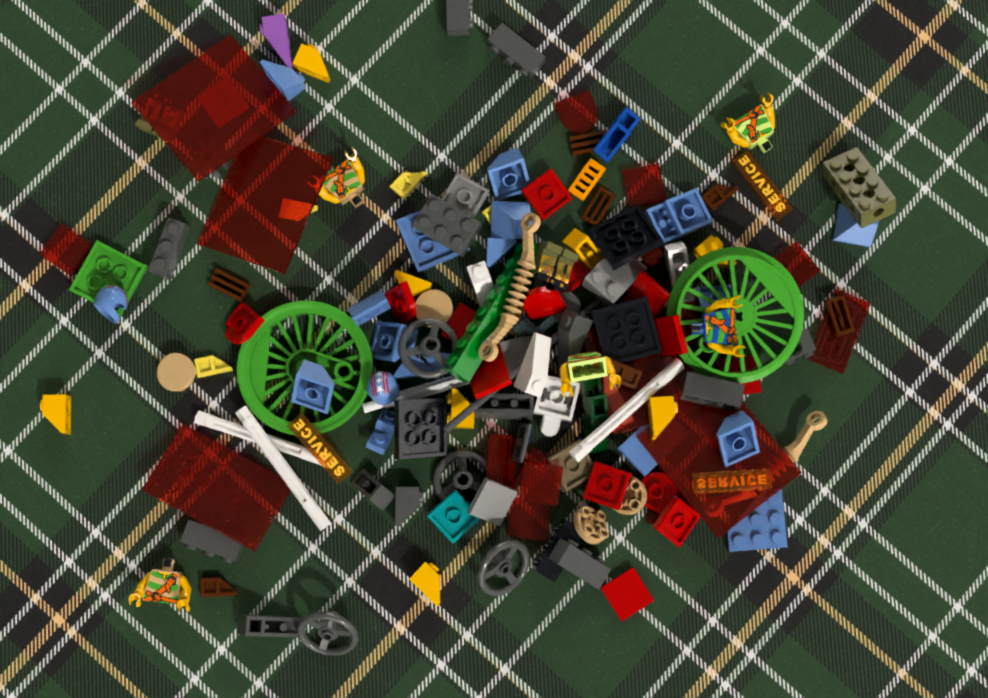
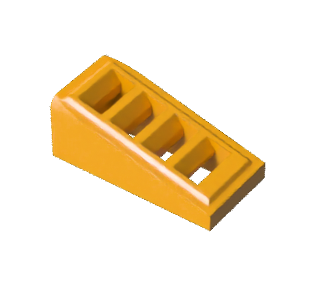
(595, 165)

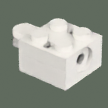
(555, 407)

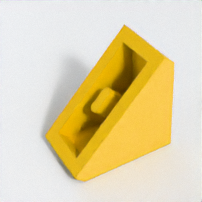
(416, 284)

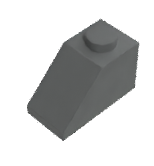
(373, 489)
(406, 503)

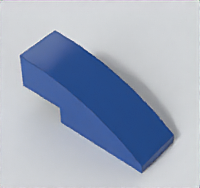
(616, 134)

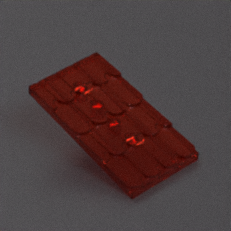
(217, 487)

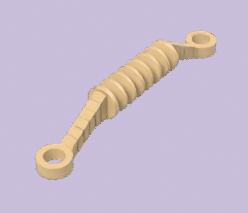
(527, 263)
(795, 449)

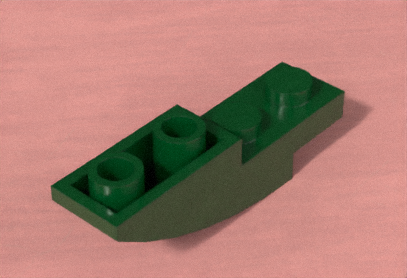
(595, 409)

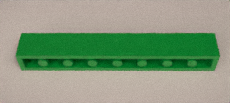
(465, 357)

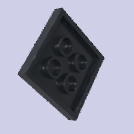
(625, 237)
(627, 330)
(420, 428)

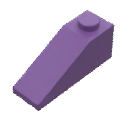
(276, 34)

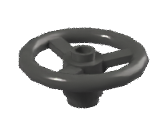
(429, 340)
(461, 455)
(501, 566)
(328, 630)

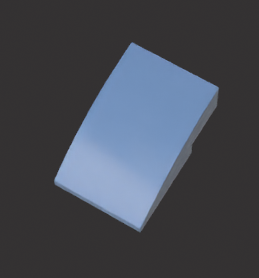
(679, 216)
(369, 308)
(637, 454)

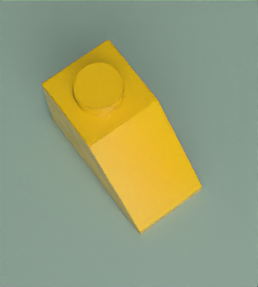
(310, 62)
(582, 245)
(58, 411)
(661, 413)
(428, 581)

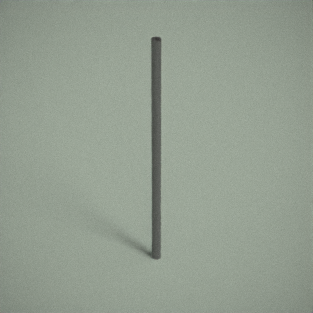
(514, 372)

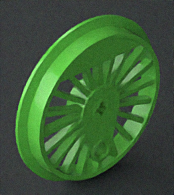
(775, 280)
(254, 363)

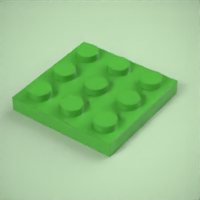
(104, 268)

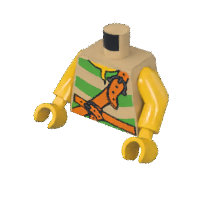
(345, 182)
(163, 587)

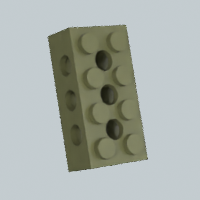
(859, 187)

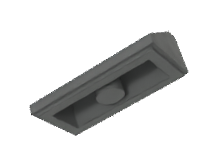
(522, 443)

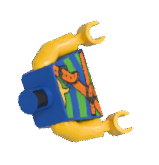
(719, 326)

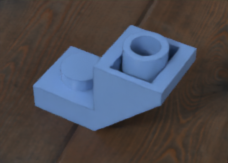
(382, 432)

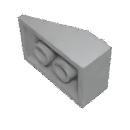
(612, 285)

